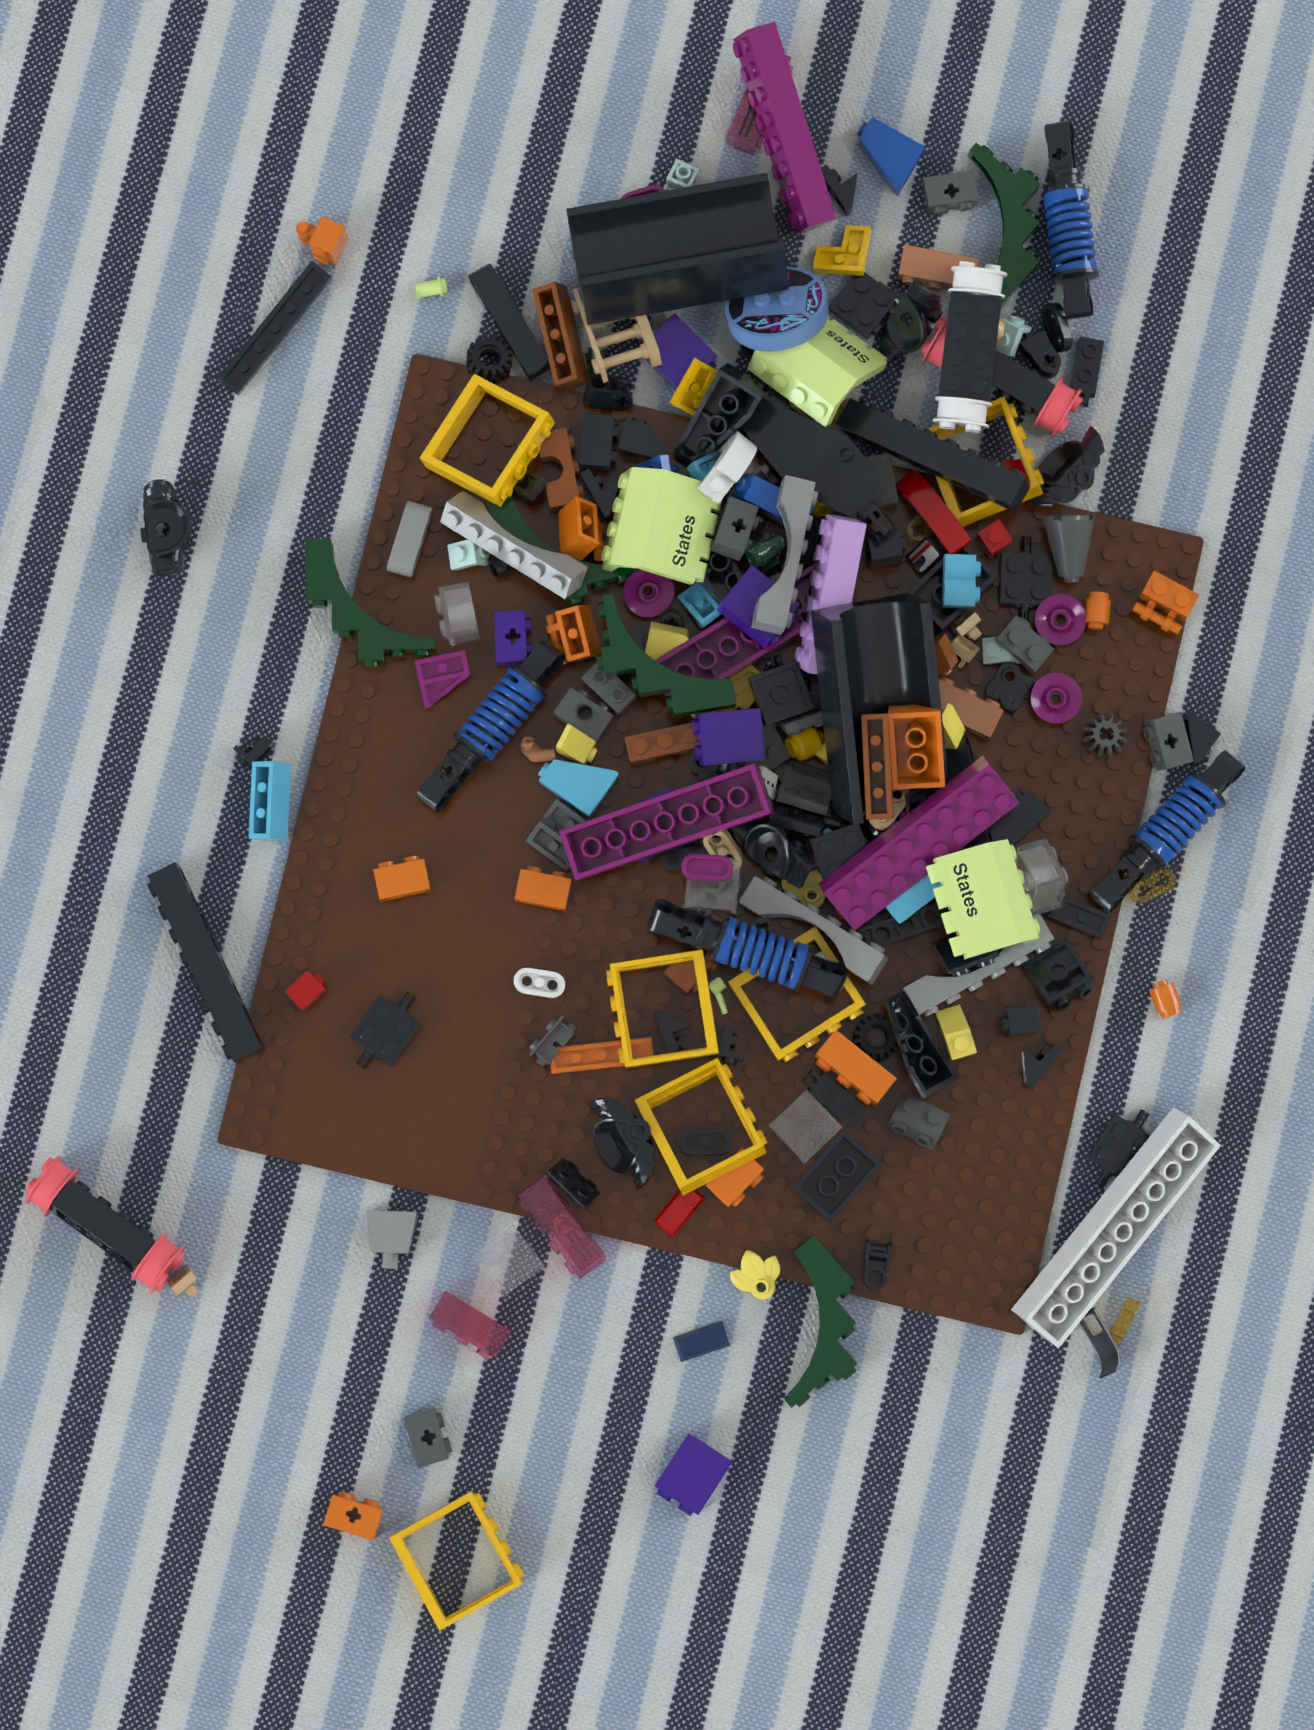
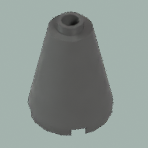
(1070, 543)

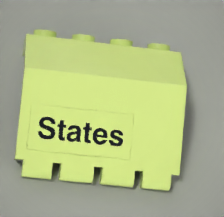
(820, 370)
(661, 525)
(983, 899)

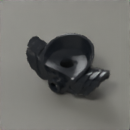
(902, 337)
(1069, 469)
(160, 506)
(792, 860)
(623, 1140)

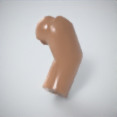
(534, 752)

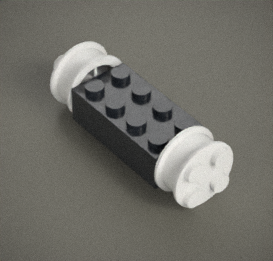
(969, 347)

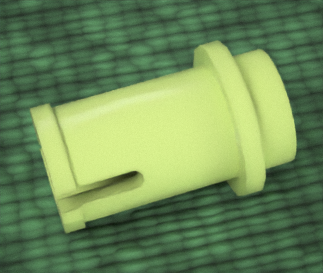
(432, 287)

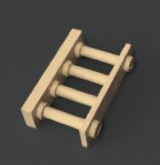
(640, 330)

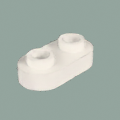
(539, 983)

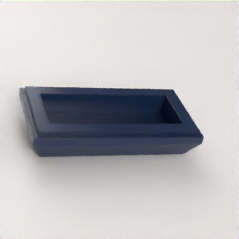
(701, 1341)

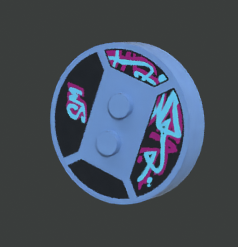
(782, 317)

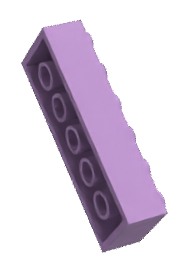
(833, 578)

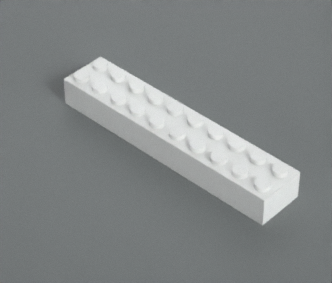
(1116, 1227)

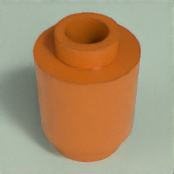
(1097, 610)
(1165, 999)

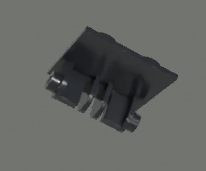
(566, 1175)

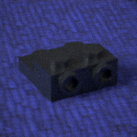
(864, 305)
(1060, 975)

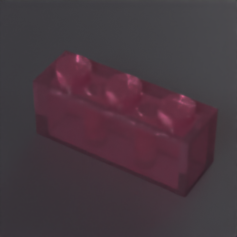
(470, 1325)

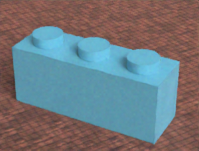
(269, 801)

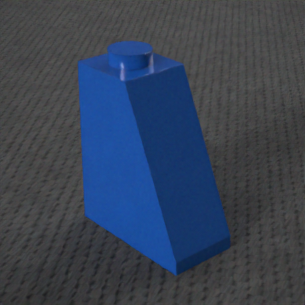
(889, 152)
(761, 494)

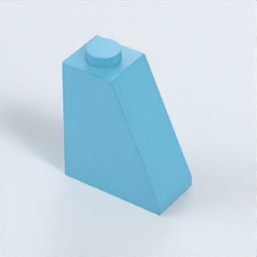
(578, 784)
(912, 899)

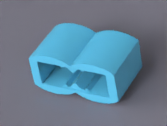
(959, 581)

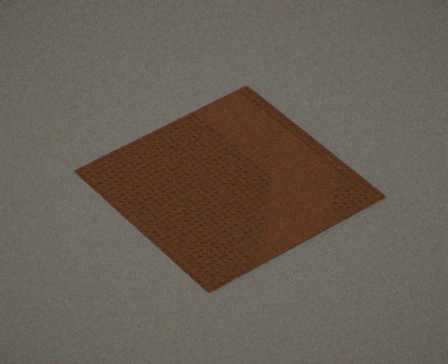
(465, 1100)

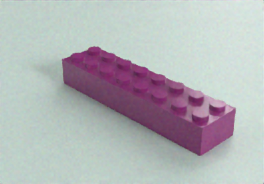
(783, 128)
(726, 649)
(666, 821)
(929, 831)

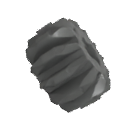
(1105, 726)

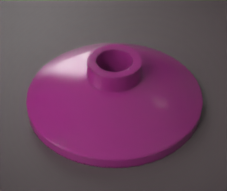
(655, 601)
(1060, 633)
(1062, 686)

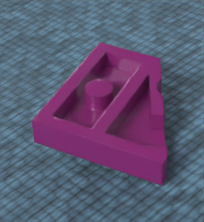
(440, 675)

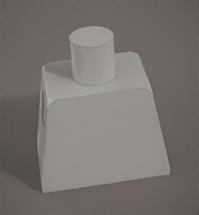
(391, 1234)

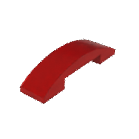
(933, 512)

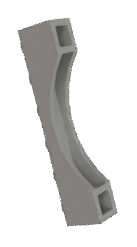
(794, 505)
(551, 569)
(768, 902)
(932, 990)

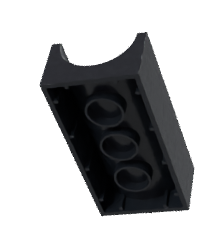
(677, 249)
(869, 660)

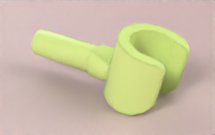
(716, 987)

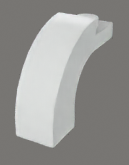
(734, 459)

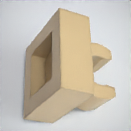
(966, 625)
(964, 649)
(184, 1282)

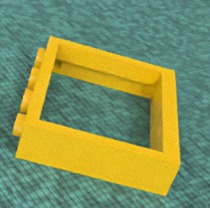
(999, 408)
(456, 420)
(618, 1005)
(811, 1037)
(681, 1085)
(419, 1580)

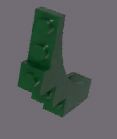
(1018, 224)
(510, 520)
(374, 639)
(624, 656)
(834, 1321)

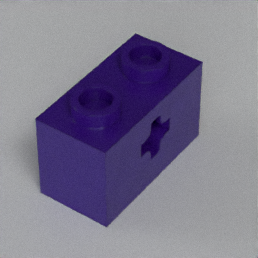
(505, 624)

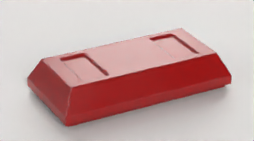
(678, 1211)

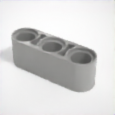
(409, 539)

